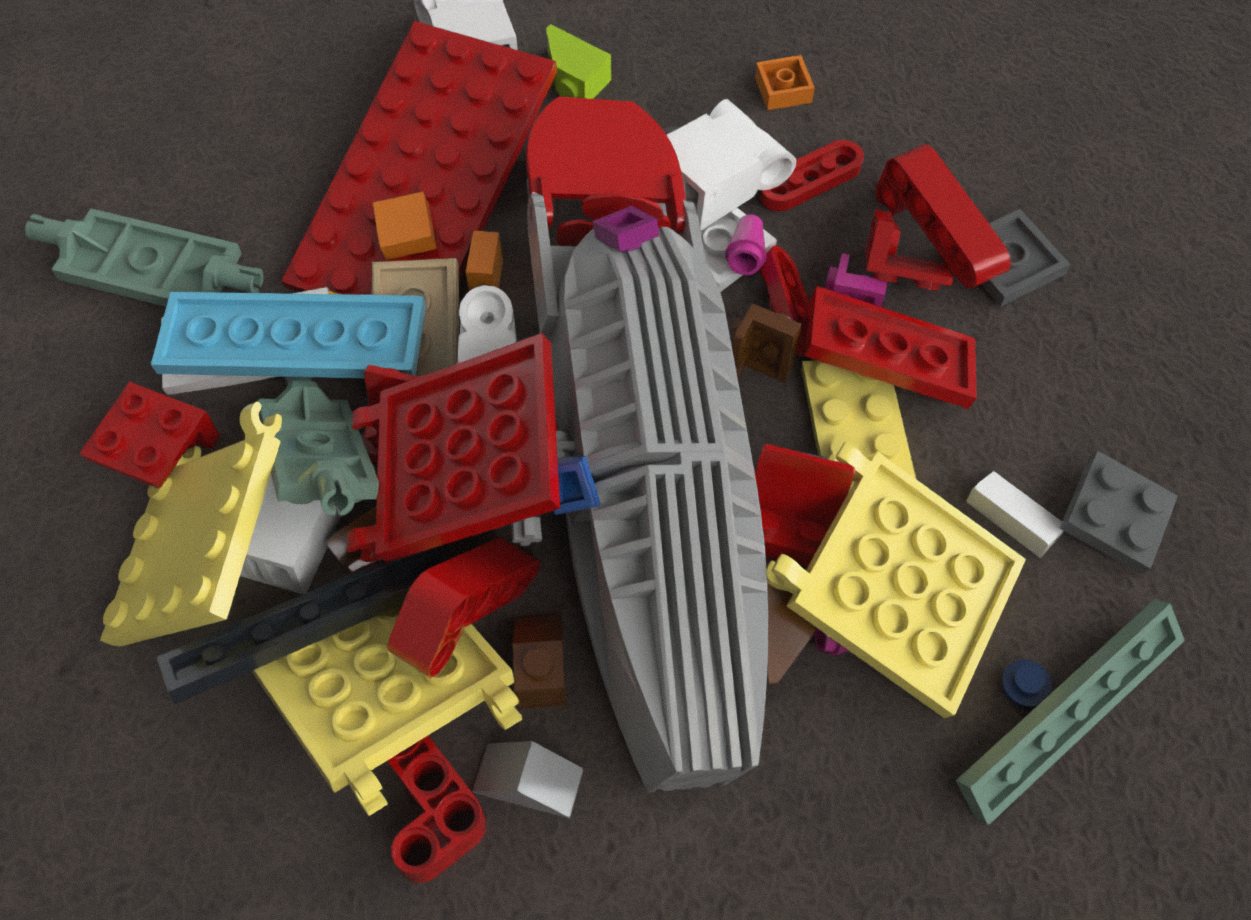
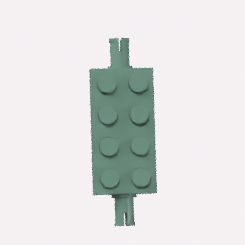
(141, 257)
(318, 449)

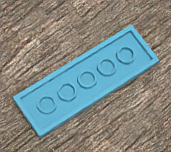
(288, 334)

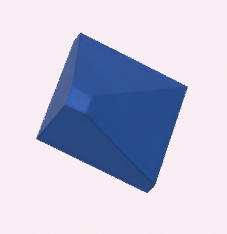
(576, 485)

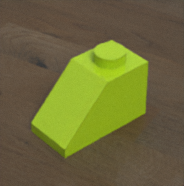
(580, 66)

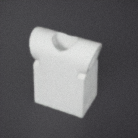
(473, 18)
(727, 161)
(485, 322)
(288, 542)

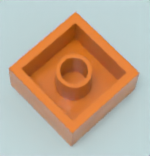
(784, 82)
(404, 225)
(484, 260)

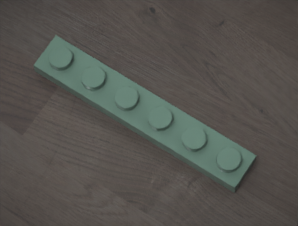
(1070, 711)

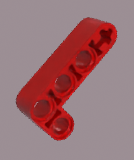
(945, 213)
(454, 597)
(438, 809)

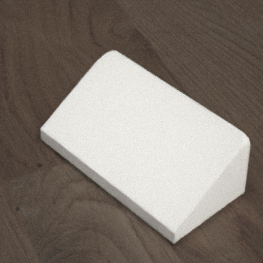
(1015, 513)

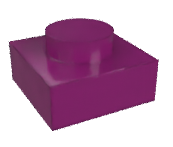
(626, 229)

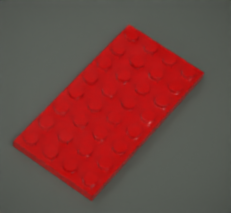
(439, 127)

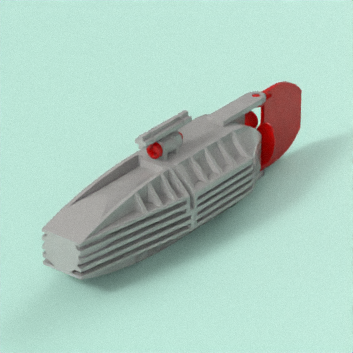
(656, 407)

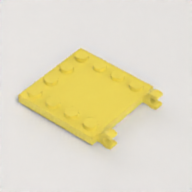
(194, 538)
(903, 582)
(364, 705)

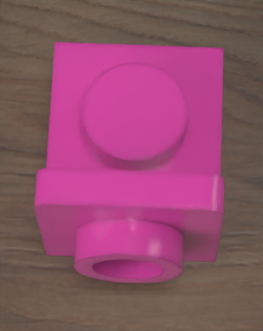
(855, 286)

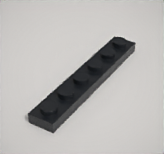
(292, 625)

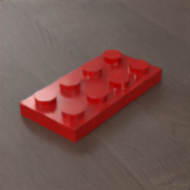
(891, 347)

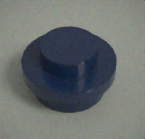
(1026, 683)

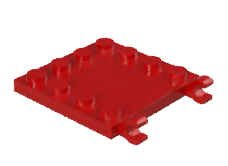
(462, 451)

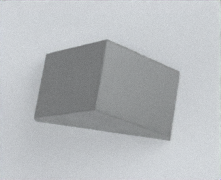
(529, 777)

